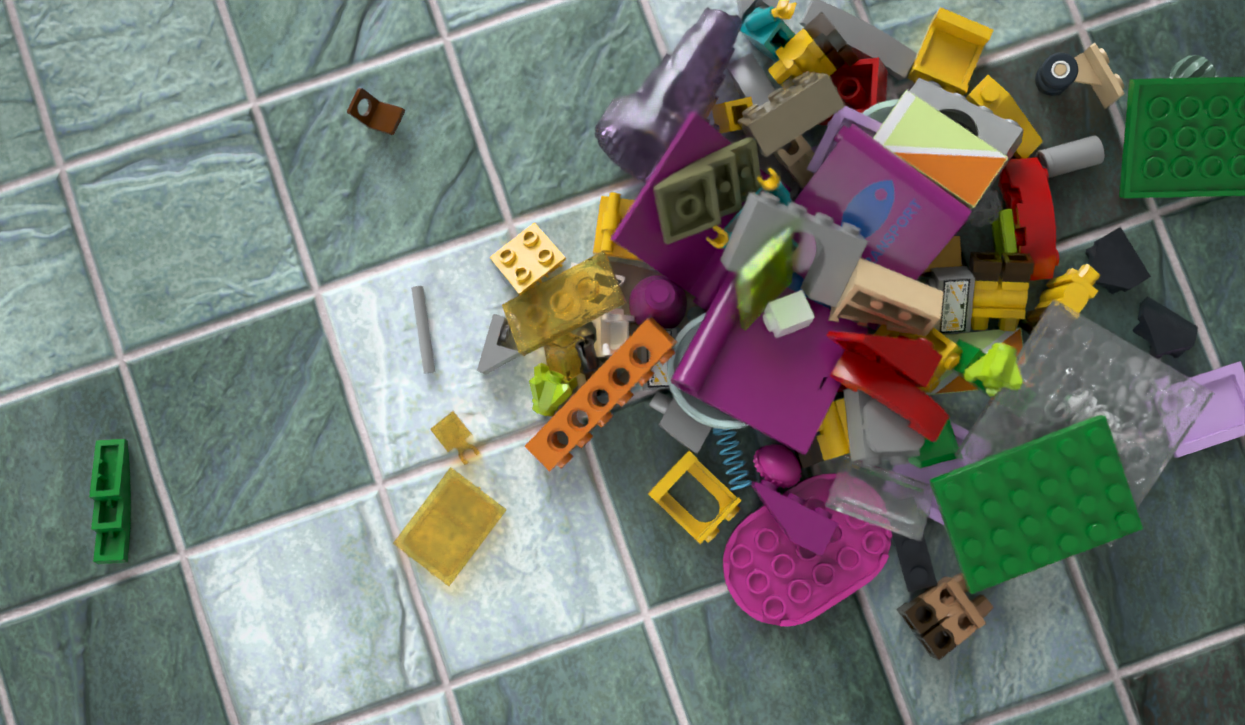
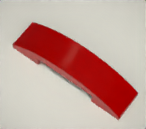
(892, 391)

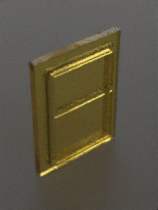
(449, 526)

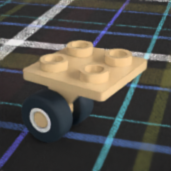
(1087, 68)

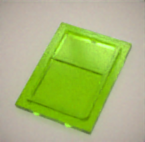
(764, 278)

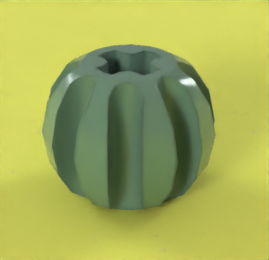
(1192, 67)

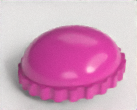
(778, 465)

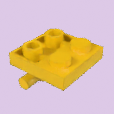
(610, 215)

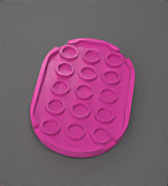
(789, 583)

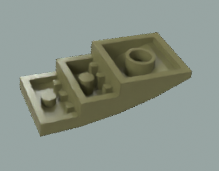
(707, 190)

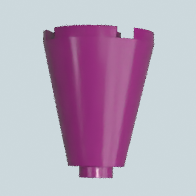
(660, 299)

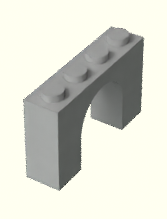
(999, 133)
(836, 245)

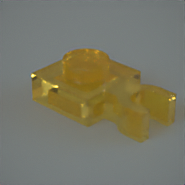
(453, 434)

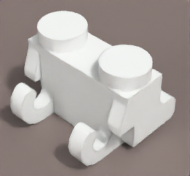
(611, 332)

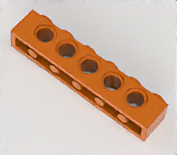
(545, 443)

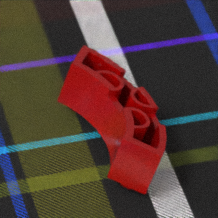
(1029, 196)

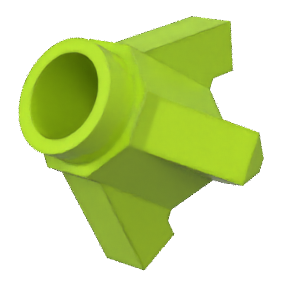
(996, 369)
(549, 390)

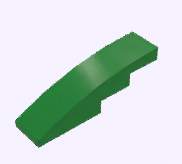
(112, 501)

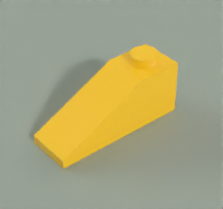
(1000, 102)

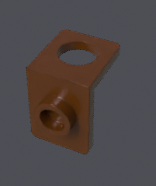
(379, 115)

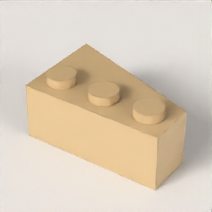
(889, 300)

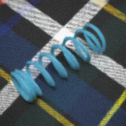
(716, 431)

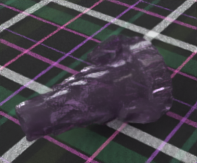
(644, 124)

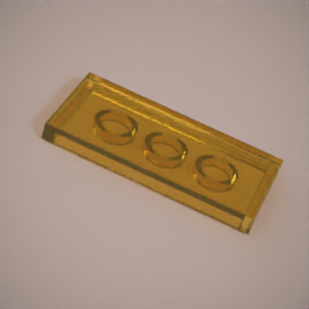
(563, 303)

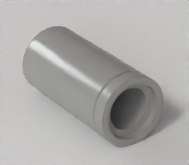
(1072, 156)

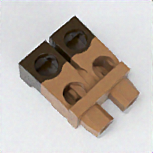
(945, 615)

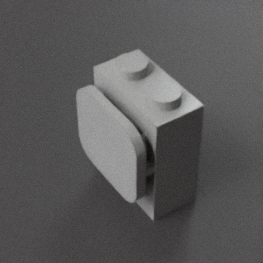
(878, 432)

